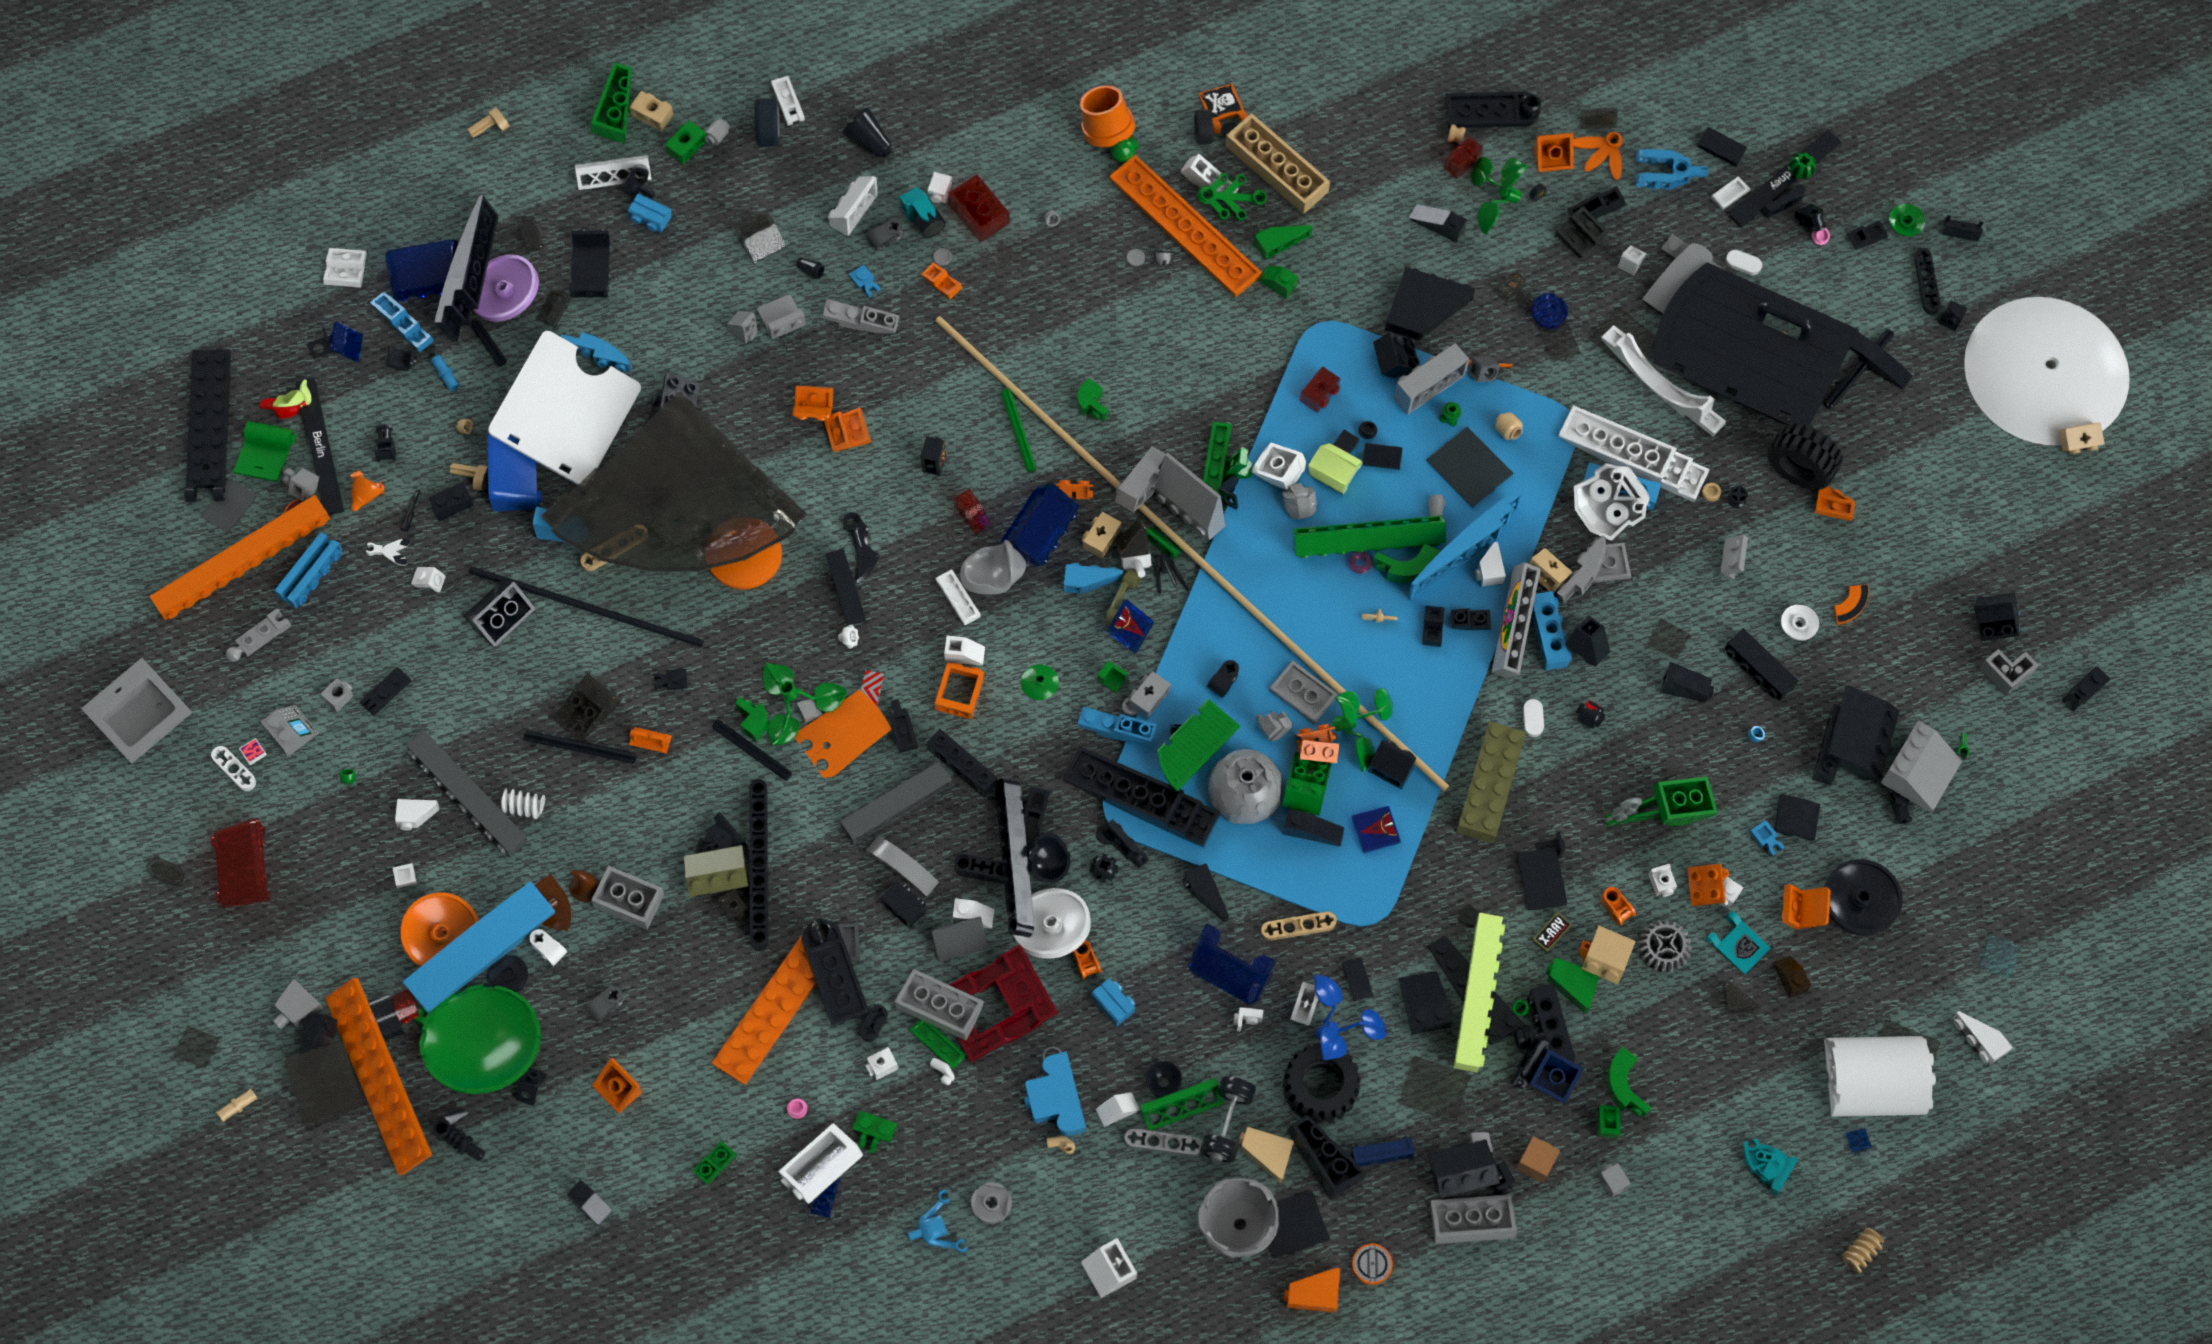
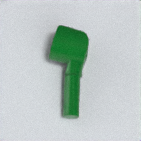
(1963, 745)

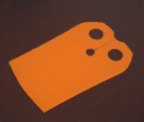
(847, 729)

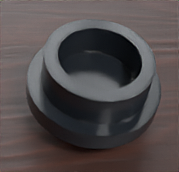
(1367, 430)

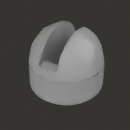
(1055, 216)
(1163, 256)

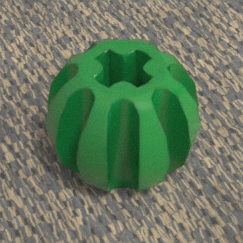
(1802, 165)

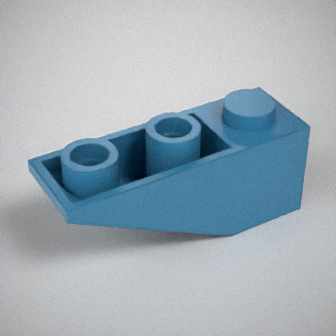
(1087, 578)

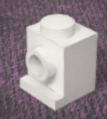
(1659, 886)

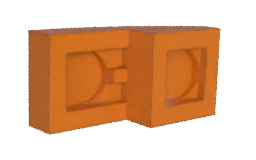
(941, 280)

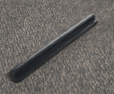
(752, 750)

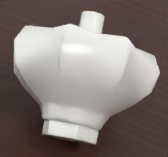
(849, 636)

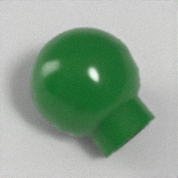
(1124, 149)

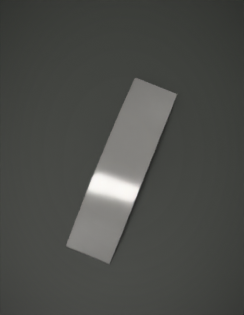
(903, 865)

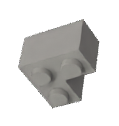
(2008, 674)

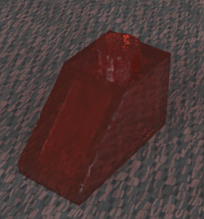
(971, 511)

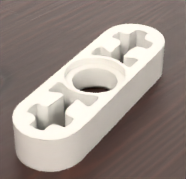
(228, 755)

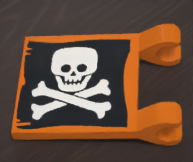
(1223, 104)

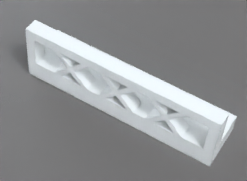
(608, 166)

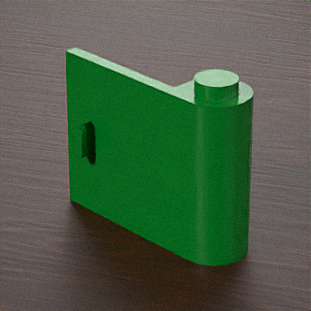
(264, 451)

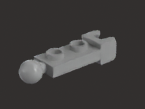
(258, 636)

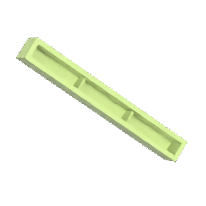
(1478, 993)

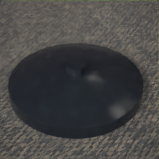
(1863, 897)

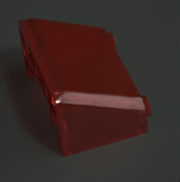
(241, 864)

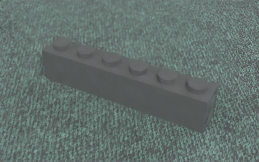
(896, 802)

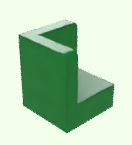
(1112, 677)

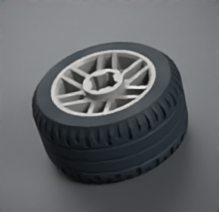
(766, 122)

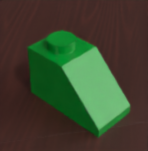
(1279, 280)

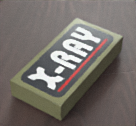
(1552, 932)

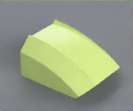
(1334, 467)

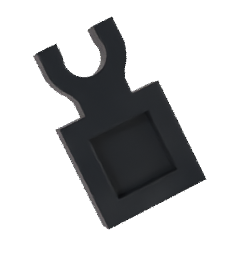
(674, 679)

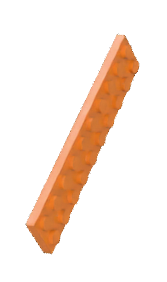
(1185, 226)
(378, 1076)

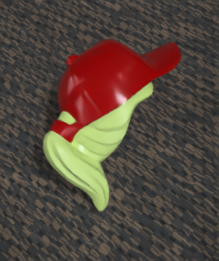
(288, 405)

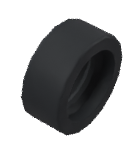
(1203, 127)

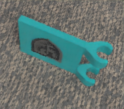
(1741, 945)

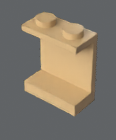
(1608, 955)

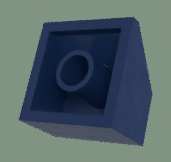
(1556, 1076)

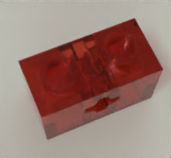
(1463, 157)
(1320, 389)

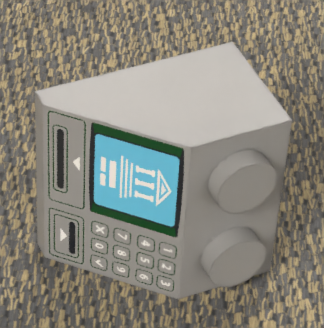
(289, 728)

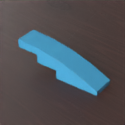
(401, 321)

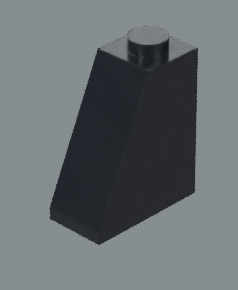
(1686, 683)

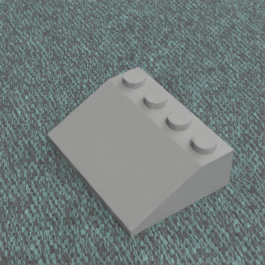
(1189, 498)
(1922, 767)

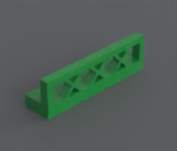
(1178, 1098)

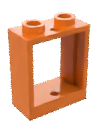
(953, 707)

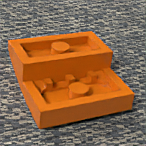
(847, 429)

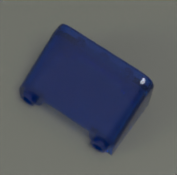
(1228, 971)

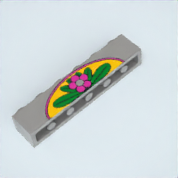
(1516, 620)

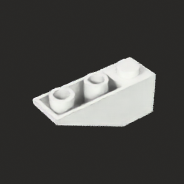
(1987, 1040)

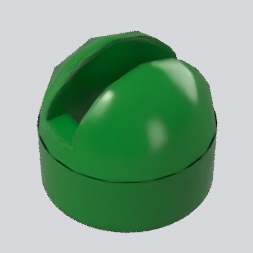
(347, 775)
(1519, 1004)

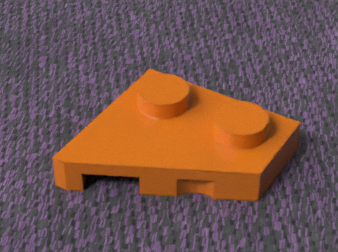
(1834, 504)

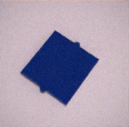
(346, 341)

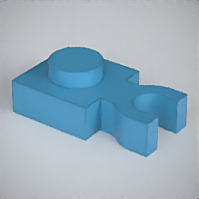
(863, 278)
(1765, 836)

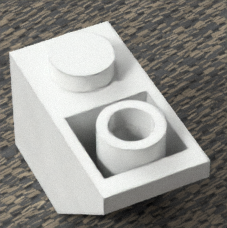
(963, 651)

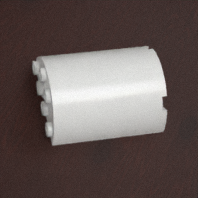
(1879, 1075)

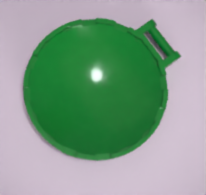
(479, 1039)

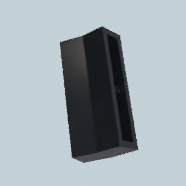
(1721, 146)

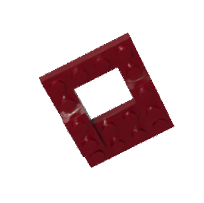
(1023, 994)

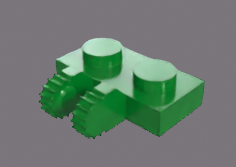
(874, 1127)

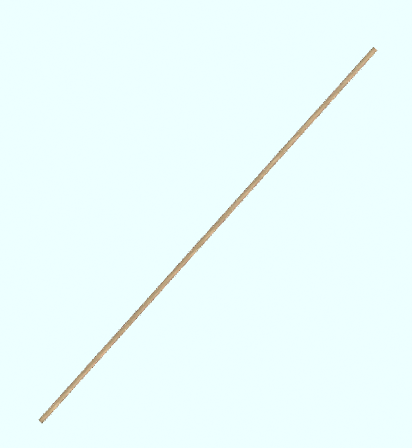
(1184, 546)

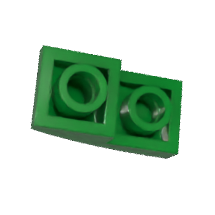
(715, 1162)

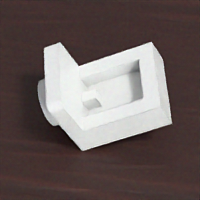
(428, 578)

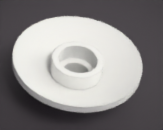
(1803, 615)

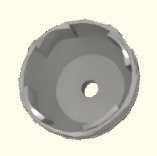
(1240, 799)
(1236, 1201)

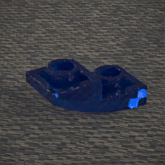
(824, 1202)

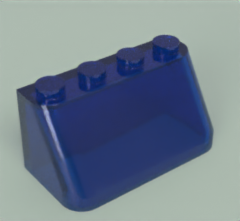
(419, 268)
(1041, 523)

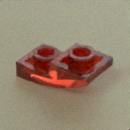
(405, 1006)

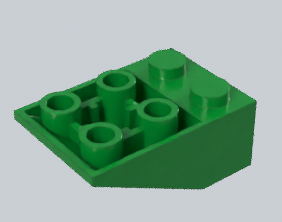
(1306, 785)

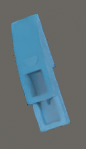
(603, 353)
(1118, 728)

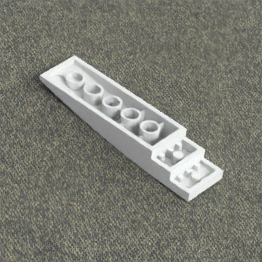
(1643, 454)

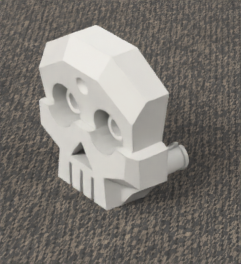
(1598, 508)

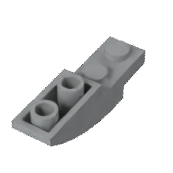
(861, 319)
(1589, 566)

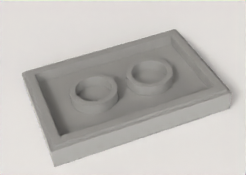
(1303, 692)

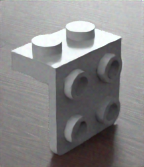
(781, 316)

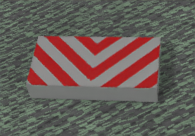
(872, 685)

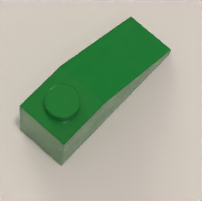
(1277, 239)

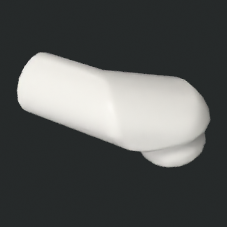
(944, 1068)

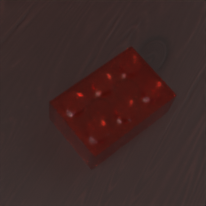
(978, 208)

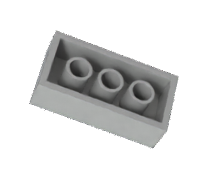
(1431, 378)

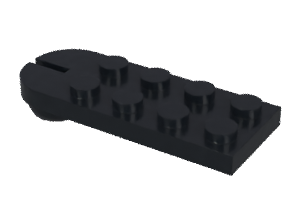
(1492, 109)
(833, 972)

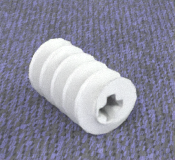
(521, 804)

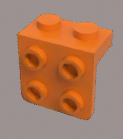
(813, 402)
(1805, 907)

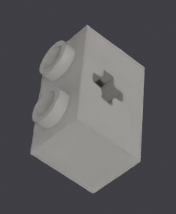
(1147, 704)

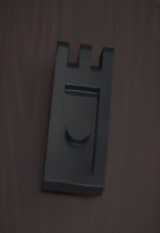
(385, 691)

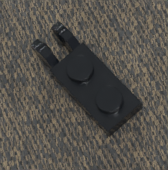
(2087, 687)

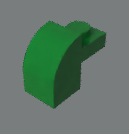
(1088, 399)
(756, 721)

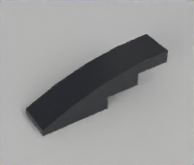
(1881, 361)
(845, 587)

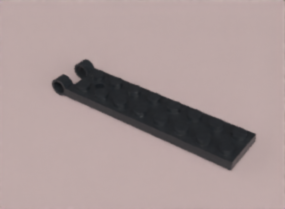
(208, 423)

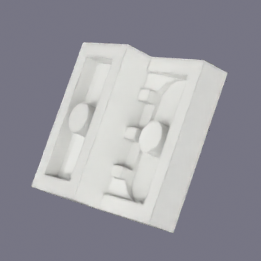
(344, 267)

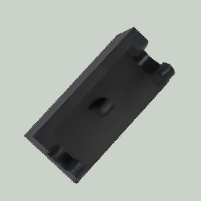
(1962, 229)

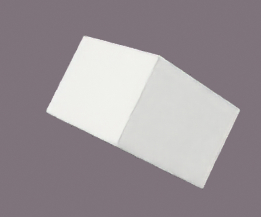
(1631, 259)
(1305, 1004)
(1117, 1108)

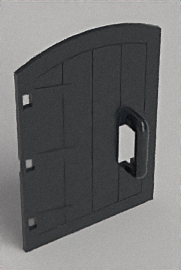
(1720, 341)

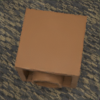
(1538, 1159)

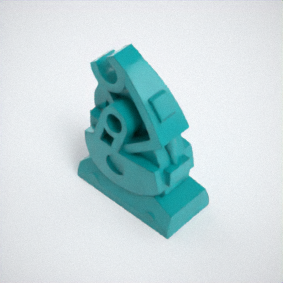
(1771, 1166)

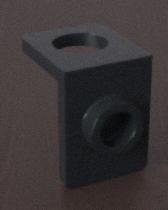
(325, 341)
(1226, 490)
(1557, 842)
(531, 1082)

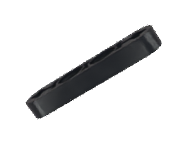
(1927, 281)

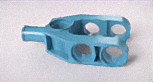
(1673, 159)

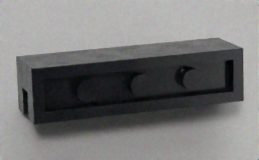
(1761, 665)

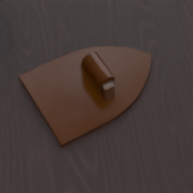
(558, 900)

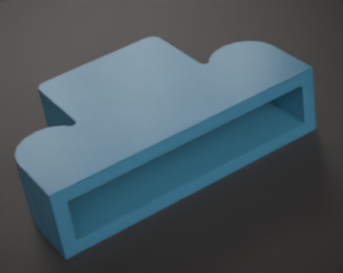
(1056, 1096)

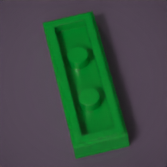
(938, 1043)

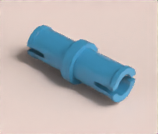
(445, 373)

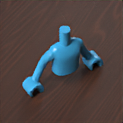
(934, 1227)

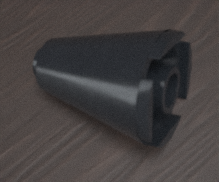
(868, 134)

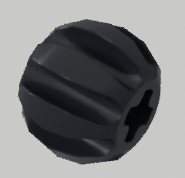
(1108, 863)

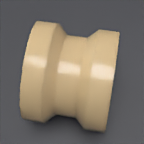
(1456, 134)

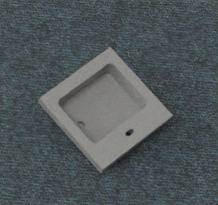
(139, 712)

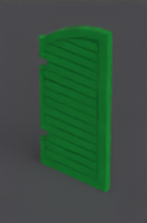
(1195, 743)

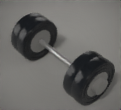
(1237, 1091)

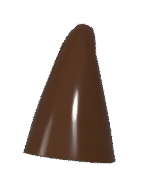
(583, 885)

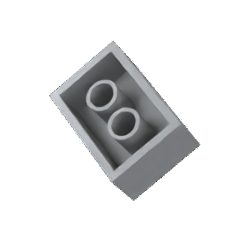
(627, 897)

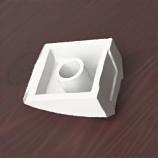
(1279, 466)

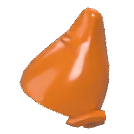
(364, 490)

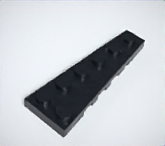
(1456, 969)

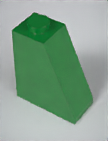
(1573, 982)

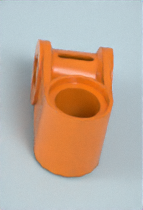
(1617, 907)
(1087, 962)

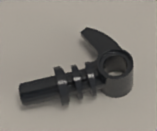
(453, 1137)

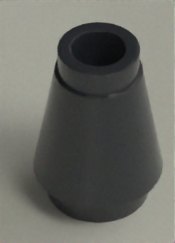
(810, 267)

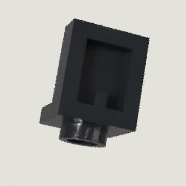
(1506, 1177)

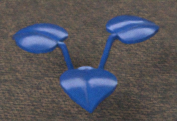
(1333, 1045)

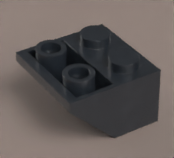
(1395, 355)
(1997, 616)
(1589, 641)
(1392, 764)

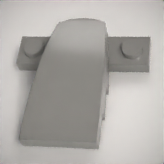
(1687, 260)

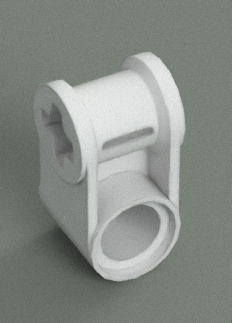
(549, 948)

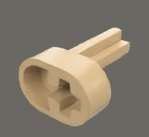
(494, 117)
(479, 474)

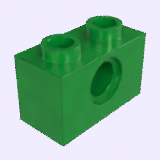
(683, 151)

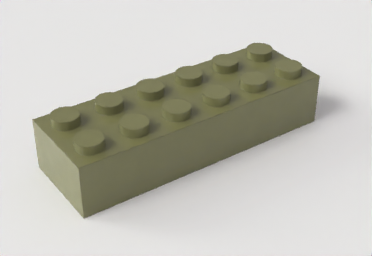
(1491, 782)

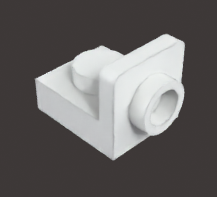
(1251, 1016)

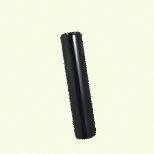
(489, 343)

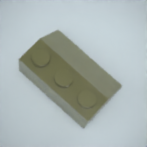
(716, 871)

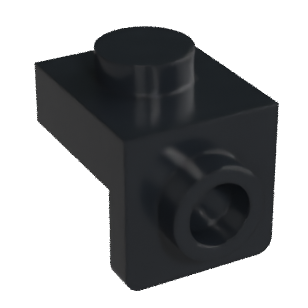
(401, 359)

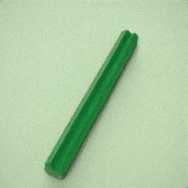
(1018, 430)

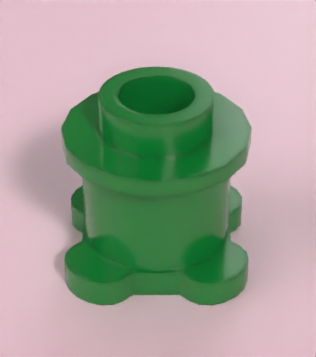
(1451, 413)

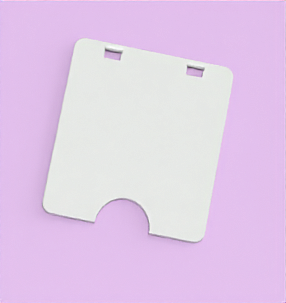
(562, 410)

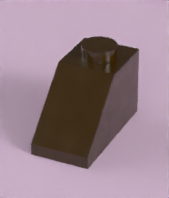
(1792, 976)

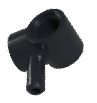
(635, 185)

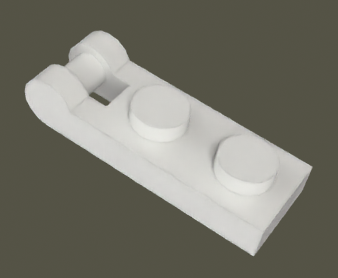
(787, 100)

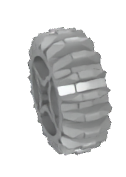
(1659, 940)

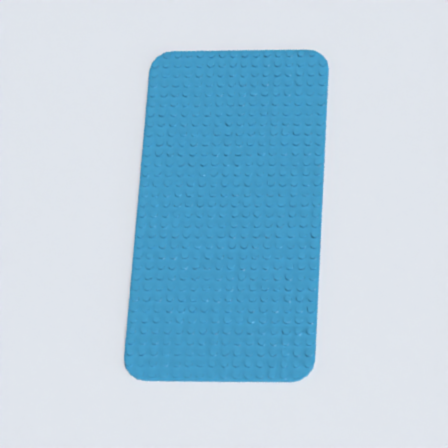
(1320, 609)

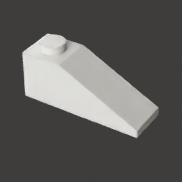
(1202, 173)

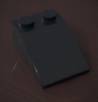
(1425, 1002)

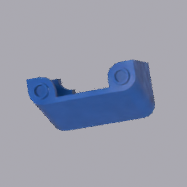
(511, 477)

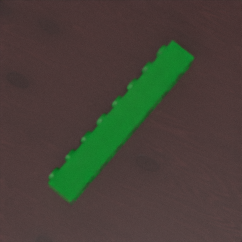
(1369, 536)

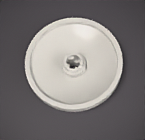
(1059, 924)

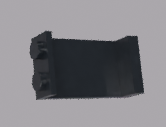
(590, 264)

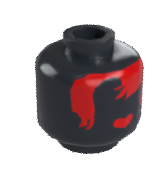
(1590, 714)

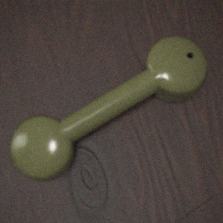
(1129, 580)

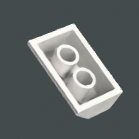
(853, 204)

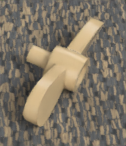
(1378, 617)

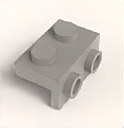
(1734, 556)

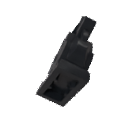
(720, 836)

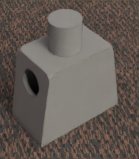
(295, 1006)

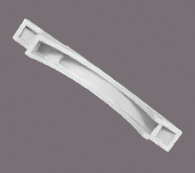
(1693, 406)

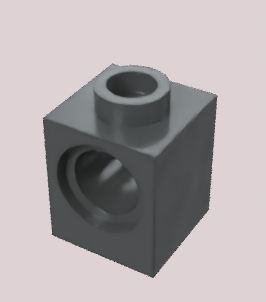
(1483, 369)

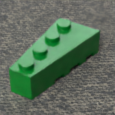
(612, 109)

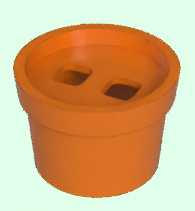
(1105, 117)

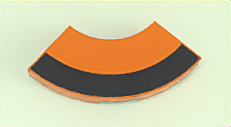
(1852, 605)

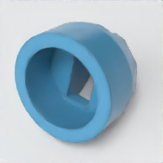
(1756, 730)

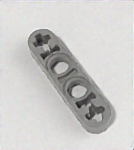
(1163, 1140)

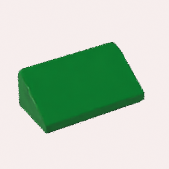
(1162, 543)

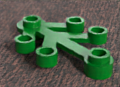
(1229, 197)

